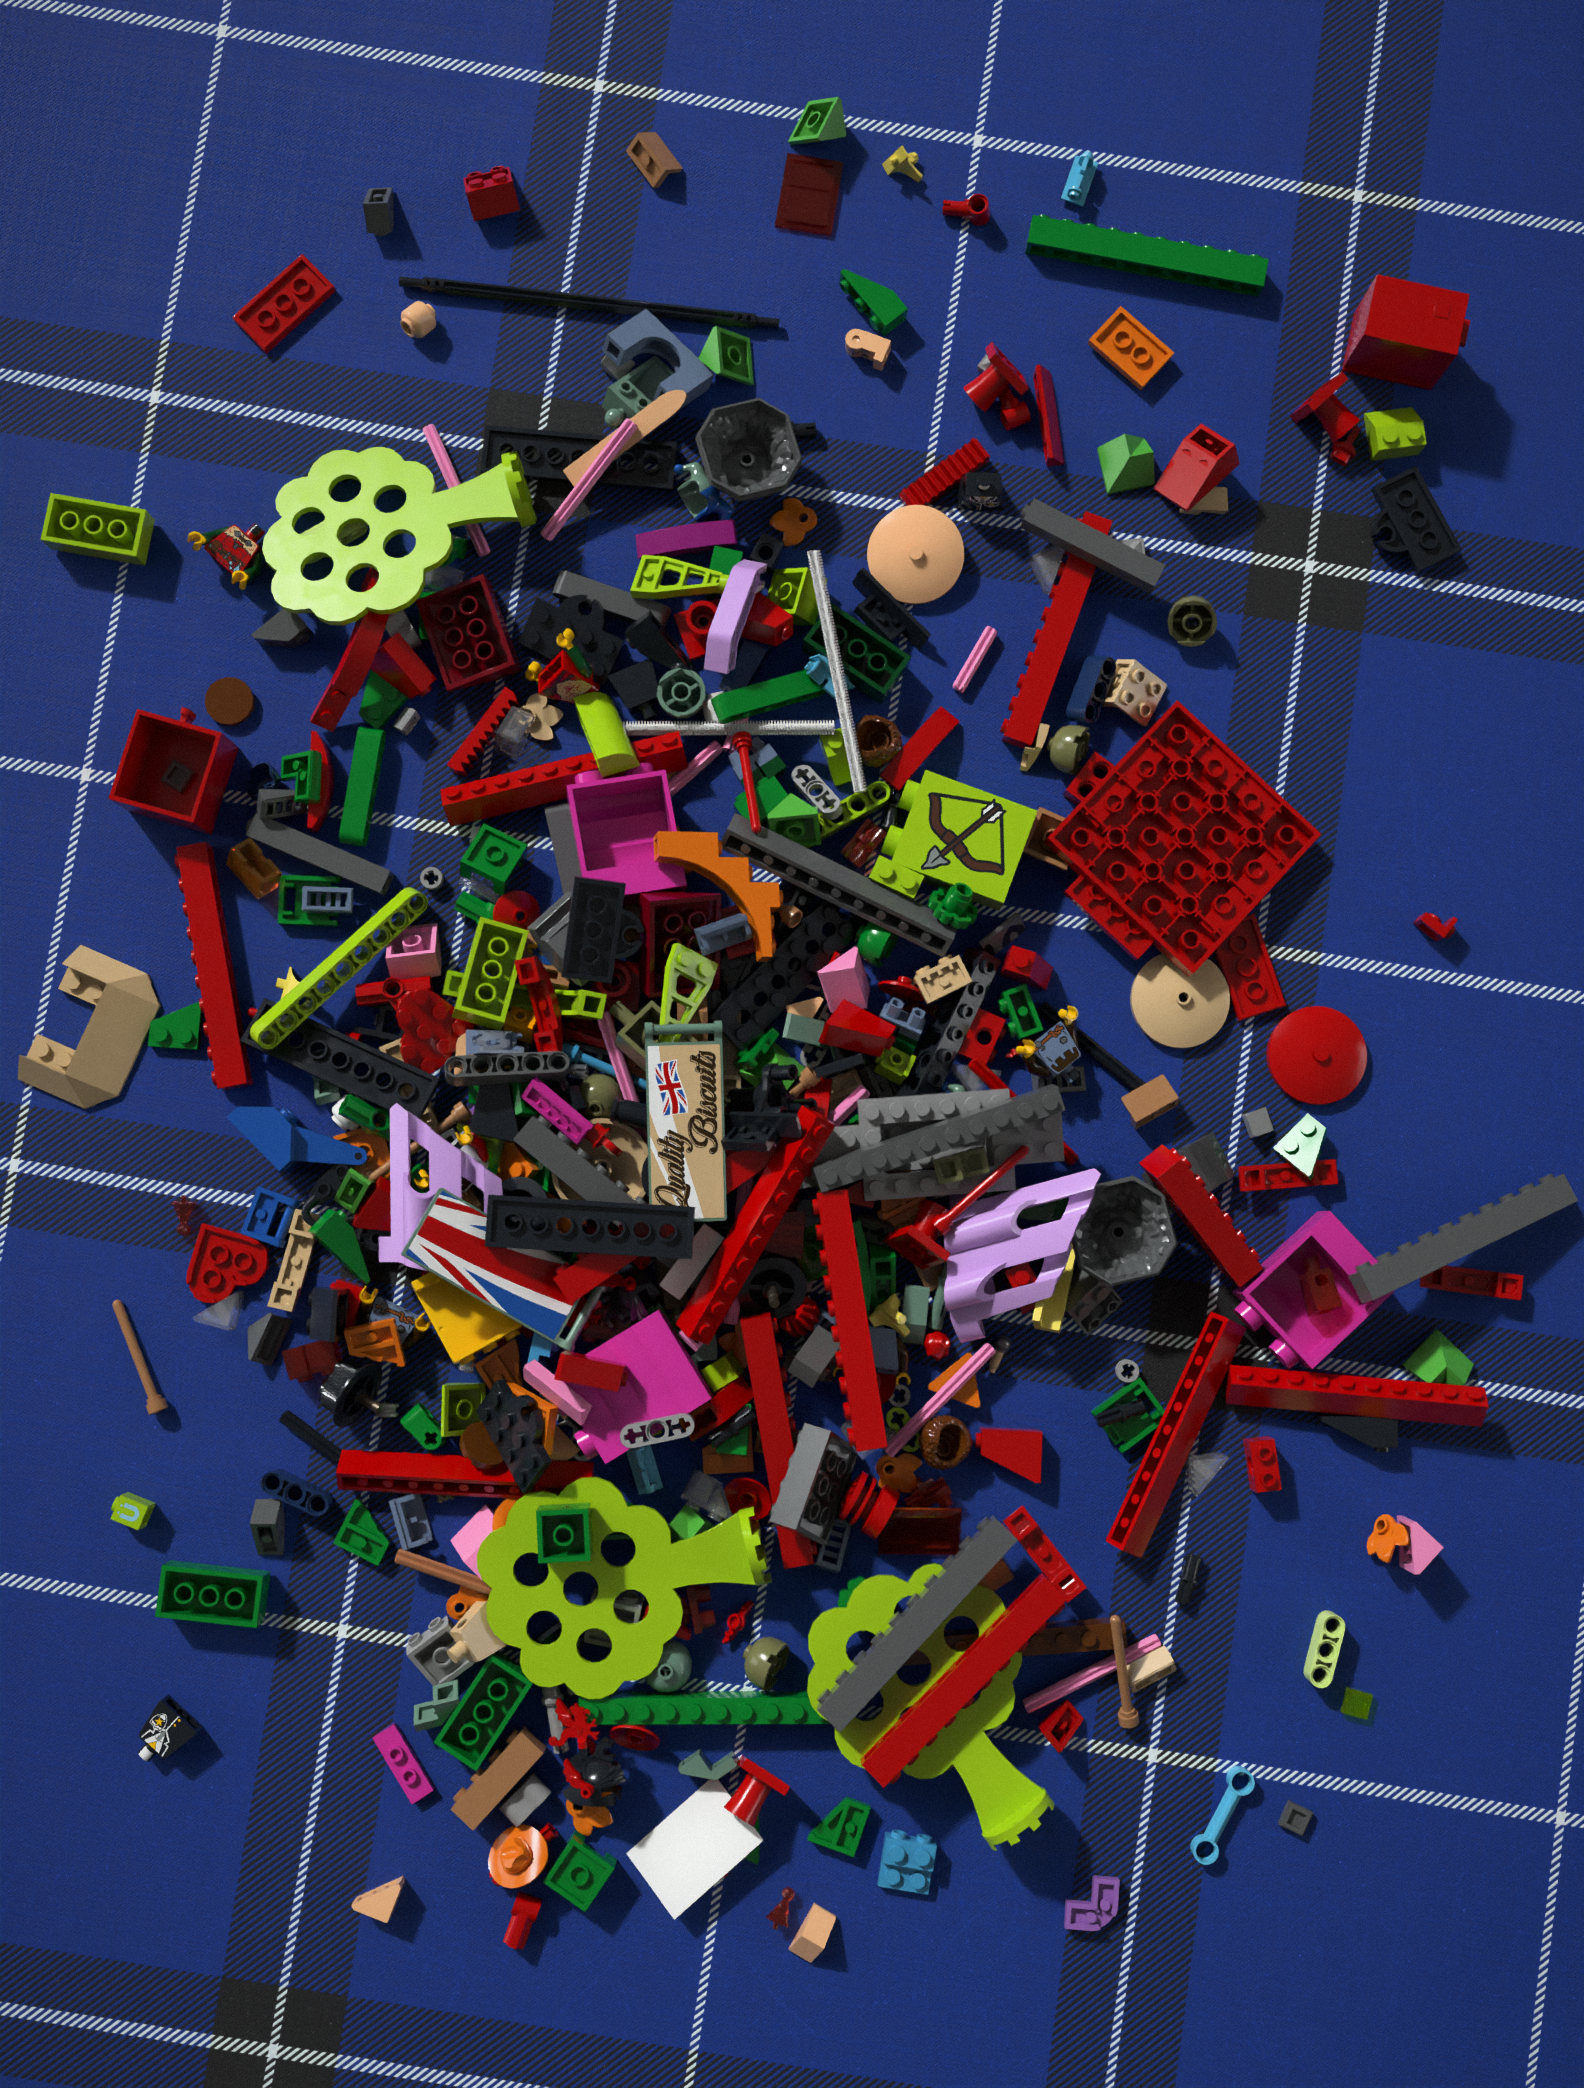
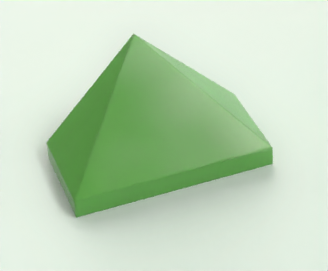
(353, 1190)

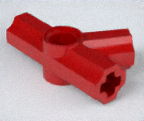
(378, 992)

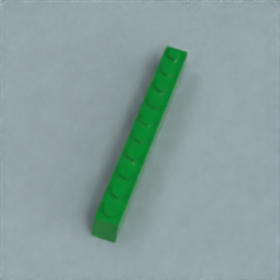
(1146, 255)
(702, 1708)

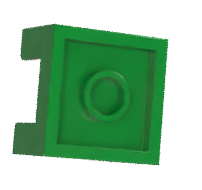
(493, 857)
(579, 1872)

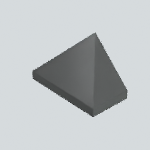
(266, 1338)

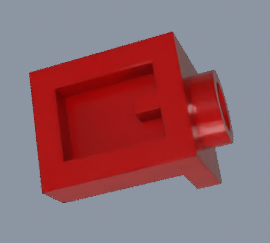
(1432, 926)

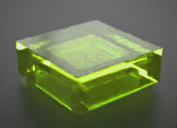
(1356, 1703)

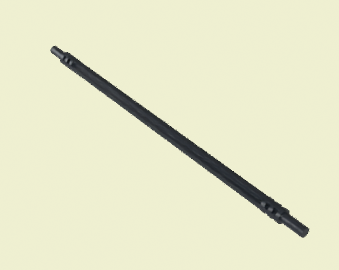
(588, 302)

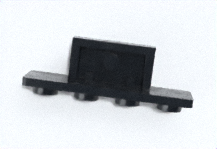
(885, 613)
(758, 1130)

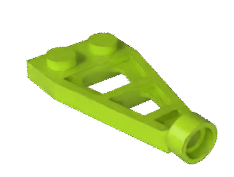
(651, 571)
(697, 969)

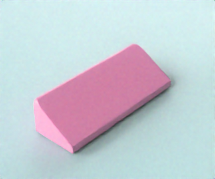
(556, 1391)

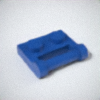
(262, 1215)

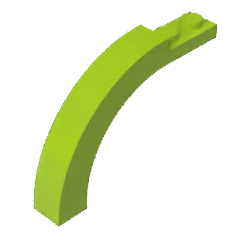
(572, 1003)

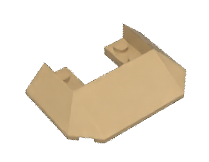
(111, 1039)

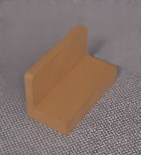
(653, 157)
(1150, 1101)

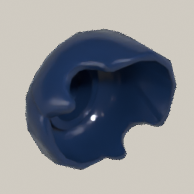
(262, 777)

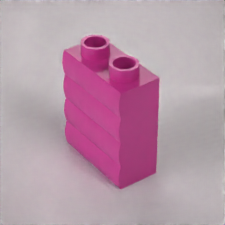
(617, 826)
(1276, 1297)
(658, 1385)

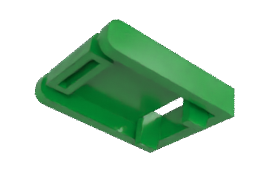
(304, 919)
(1136, 1427)

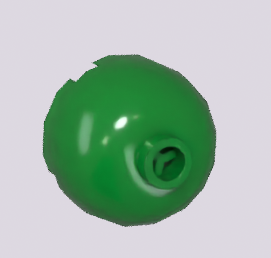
(875, 943)

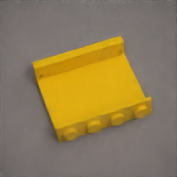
(462, 1320)

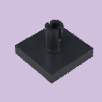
(842, 1063)

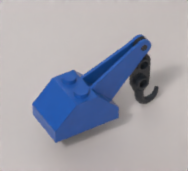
(287, 1144)

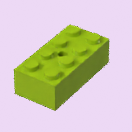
(97, 529)
(493, 951)

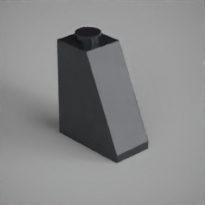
(495, 1113)

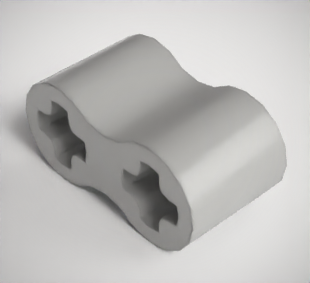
(400, 623)
(524, 1800)

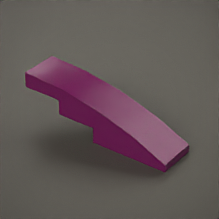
(687, 539)

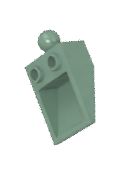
(634, 391)

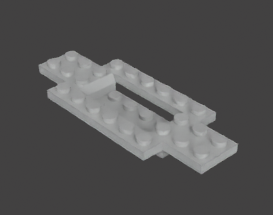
(898, 1115)

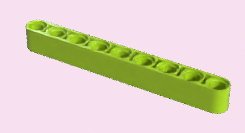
(327, 969)

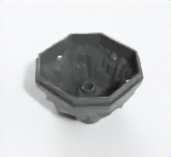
(750, 434)
(1146, 1236)

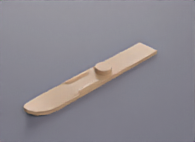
(646, 422)

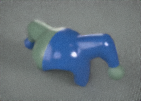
(699, 495)

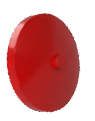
(1316, 1055)

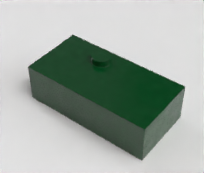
(866, 657)

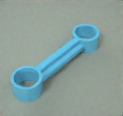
(1222, 1815)

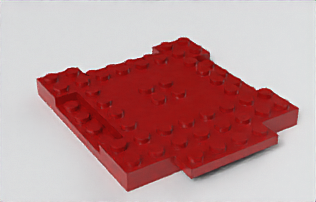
(1178, 843)

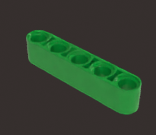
(765, 696)
(362, 786)

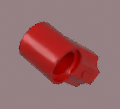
(523, 1915)

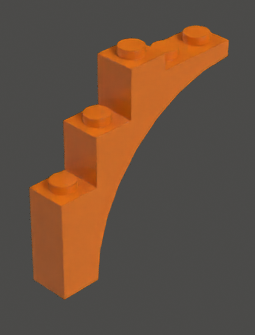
(732, 874)

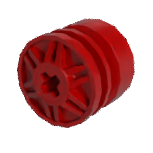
(868, 1505)

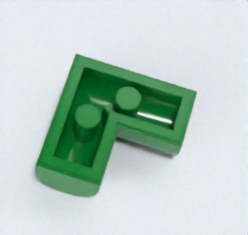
(306, 770)

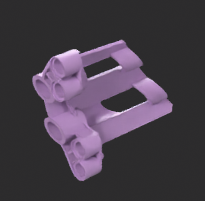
(446, 1168)
(988, 1240)

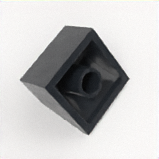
(327, 1313)

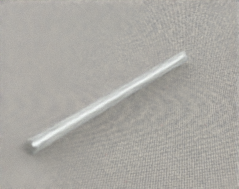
(835, 667)
(730, 729)

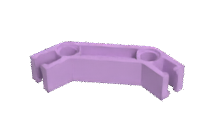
(732, 615)

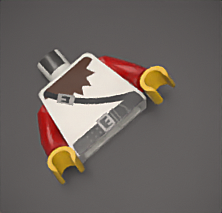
(470, 1144)

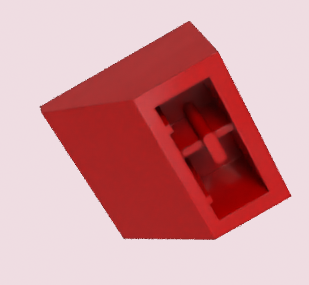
(491, 193)

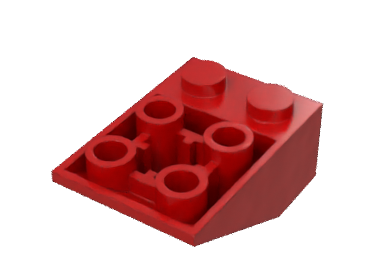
(1197, 467)

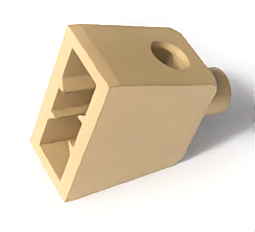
(474, 1636)

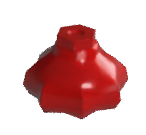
(937, 1344)

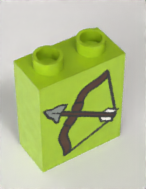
(960, 837)

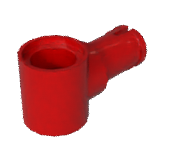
(967, 209)
(1012, 411)

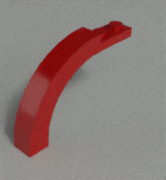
(353, 665)

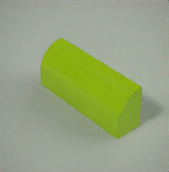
(605, 733)

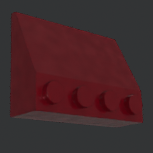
(468, 634)
(668, 920)

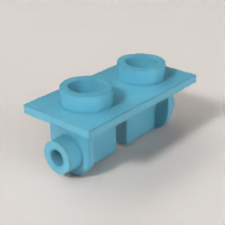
(1080, 179)
(819, 669)
(644, 1469)

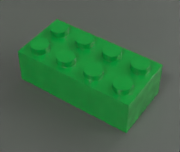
(212, 1594)
(484, 1710)

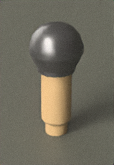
(1001, 1345)

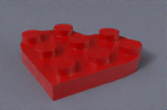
(428, 1029)
(224, 1261)

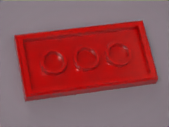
(284, 303)
(1249, 971)

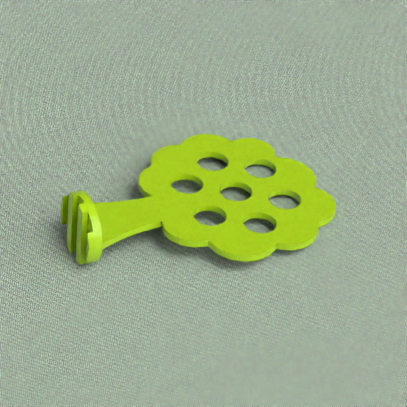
(426, 515)
(722, 1554)
(1000, 1792)

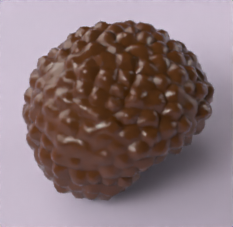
(877, 740)
(945, 1442)

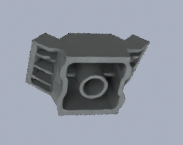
(550, 933)
(1206, 1161)

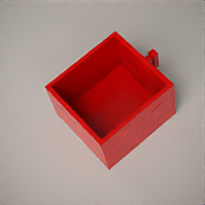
(1406, 332)
(149, 752)

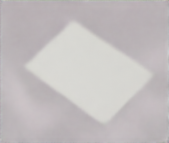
(693, 1848)

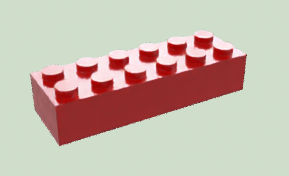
(1201, 1214)

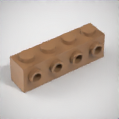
(498, 1778)

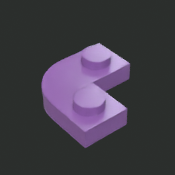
(1098, 1911)

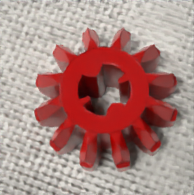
(802, 1319)

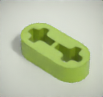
(894, 1425)

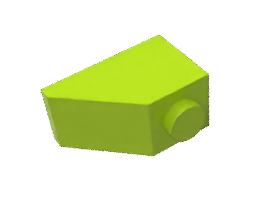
(836, 757)

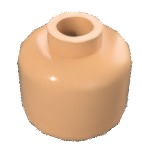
(418, 319)

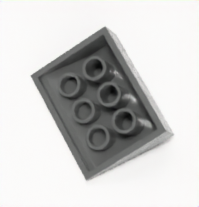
(814, 1484)

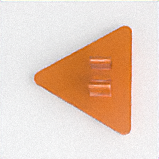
(968, 1392)

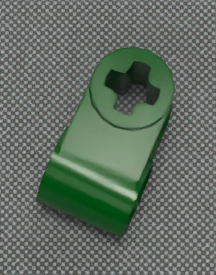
(421, 1424)

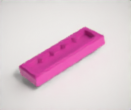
(557, 1111)
(403, 1763)

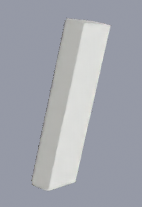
(686, 1270)

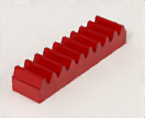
(945, 475)
(482, 731)

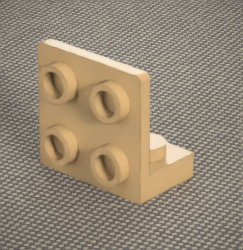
(1135, 691)
(942, 979)

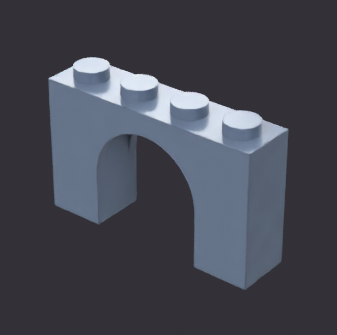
(648, 335)

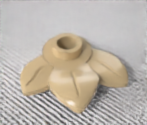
(545, 716)

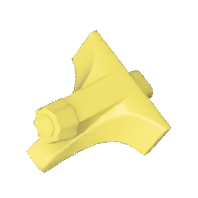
(903, 162)
(288, 984)
(889, 1315)

